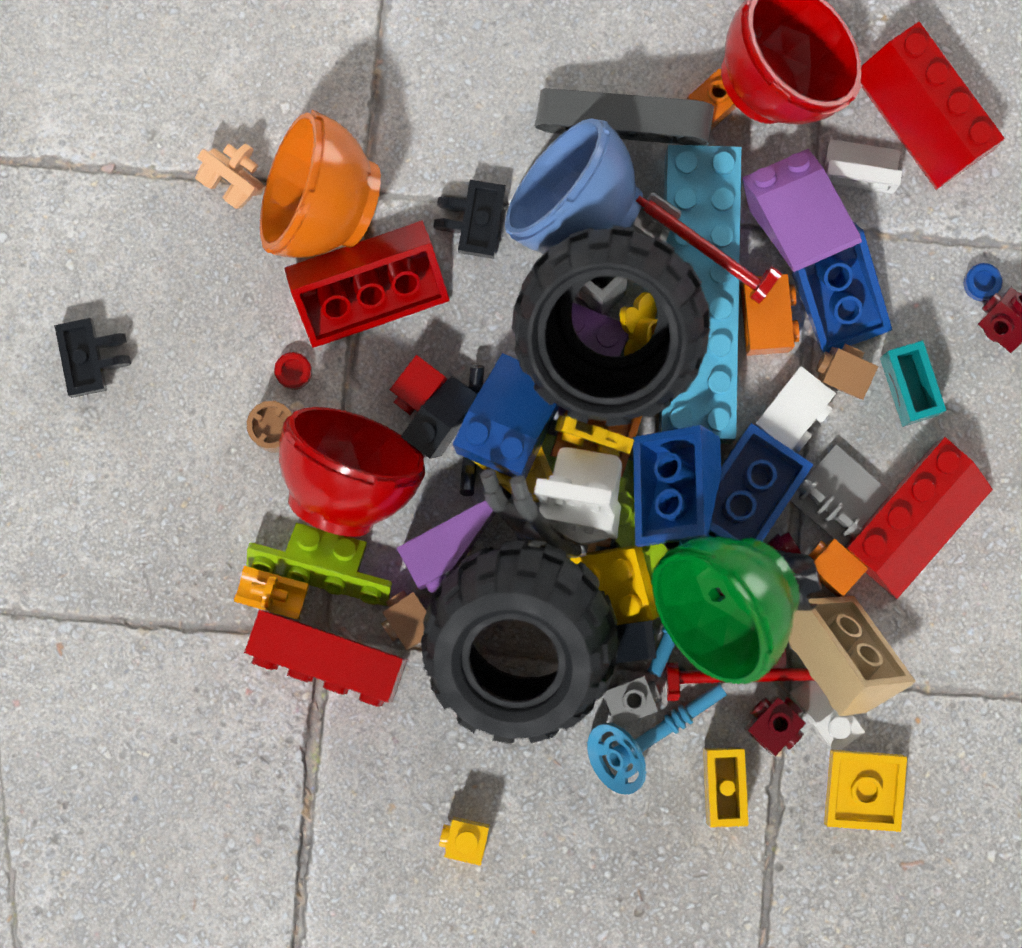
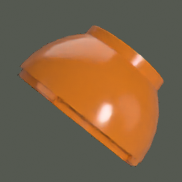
(317, 190)

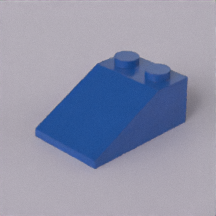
(843, 297)
(505, 421)
(675, 484)

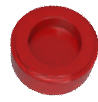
(293, 370)

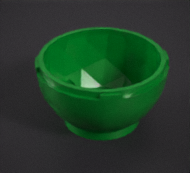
(735, 634)

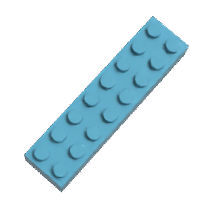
(707, 191)

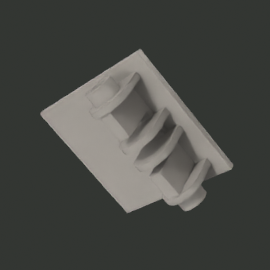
(840, 495)

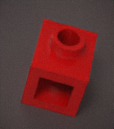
(416, 385)

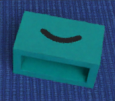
(912, 383)

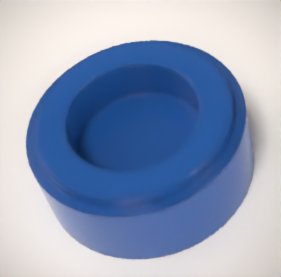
(982, 282)

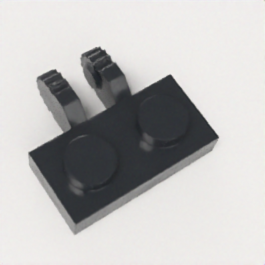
(480, 219)
(82, 357)

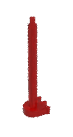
(760, 287)
(675, 677)

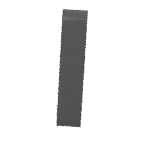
(629, 115)

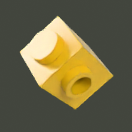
(464, 840)

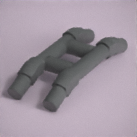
(538, 530)

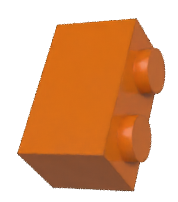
(770, 323)

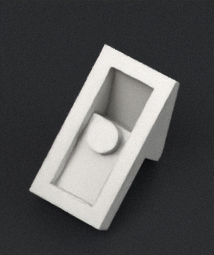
(834, 729)

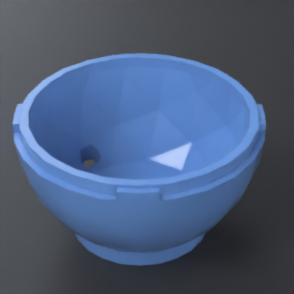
(573, 187)

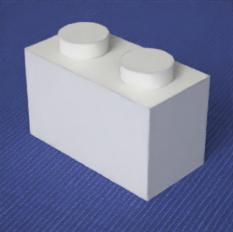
(796, 409)

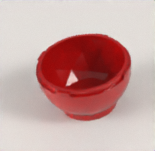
(797, 64)
(346, 470)

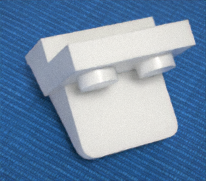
(582, 495)

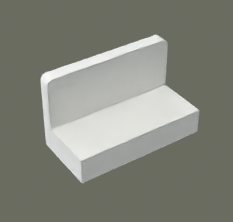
(863, 166)

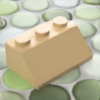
(847, 655)

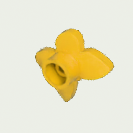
(639, 322)

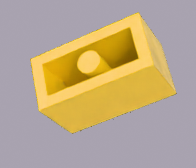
(725, 787)

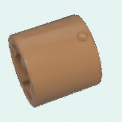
(266, 424)

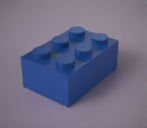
(755, 485)

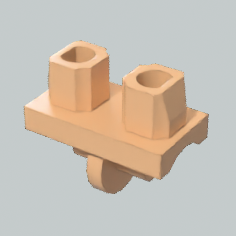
(217, 165)

